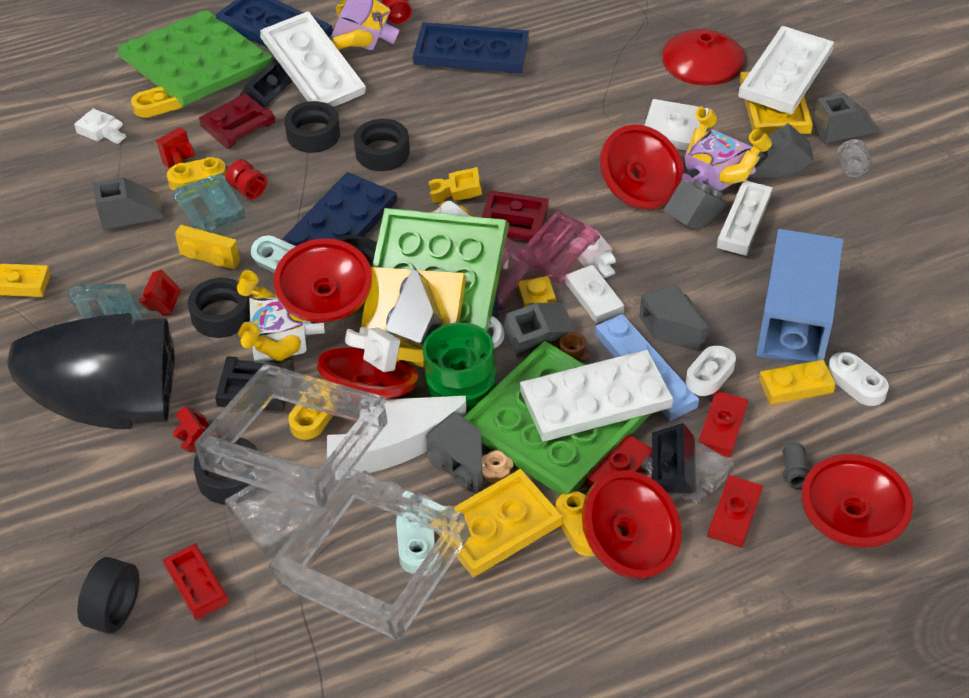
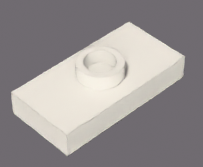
(594, 294)

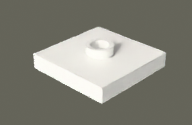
(674, 121)

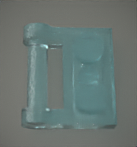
(216, 197)
(108, 298)

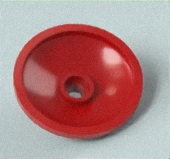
(703, 57)
(650, 158)
(320, 268)
(349, 369)
(860, 487)
(644, 515)

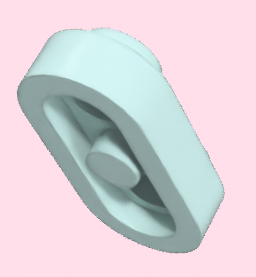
(266, 245)
(410, 537)

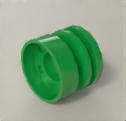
(460, 362)

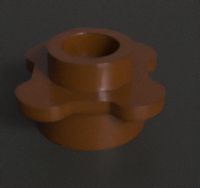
(573, 345)

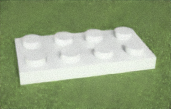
(312, 60)
(786, 69)
(595, 395)

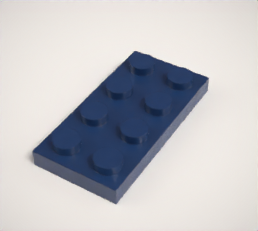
(252, 16)
(471, 47)
(346, 209)

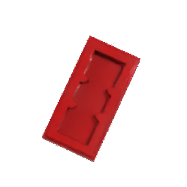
(723, 423)
(626, 456)
(735, 511)
(195, 581)

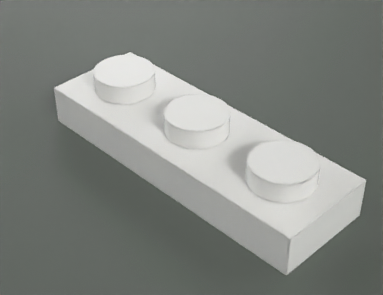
(744, 217)

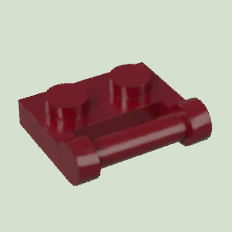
(236, 120)
(517, 210)

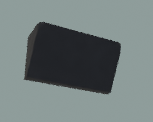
(267, 84)
(674, 459)

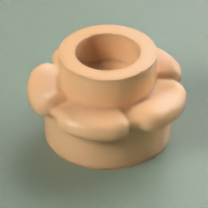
(495, 473)

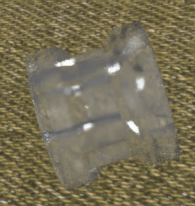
(854, 158)

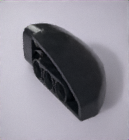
(99, 369)

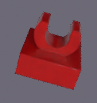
(174, 147)
(160, 293)
(192, 426)

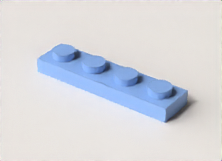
(623, 339)

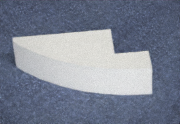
(405, 432)

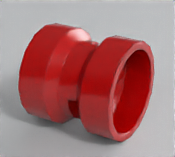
(399, 10)
(246, 179)

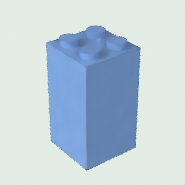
(800, 297)

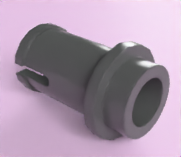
(795, 464)

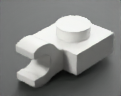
(99, 125)
(598, 255)
(379, 346)

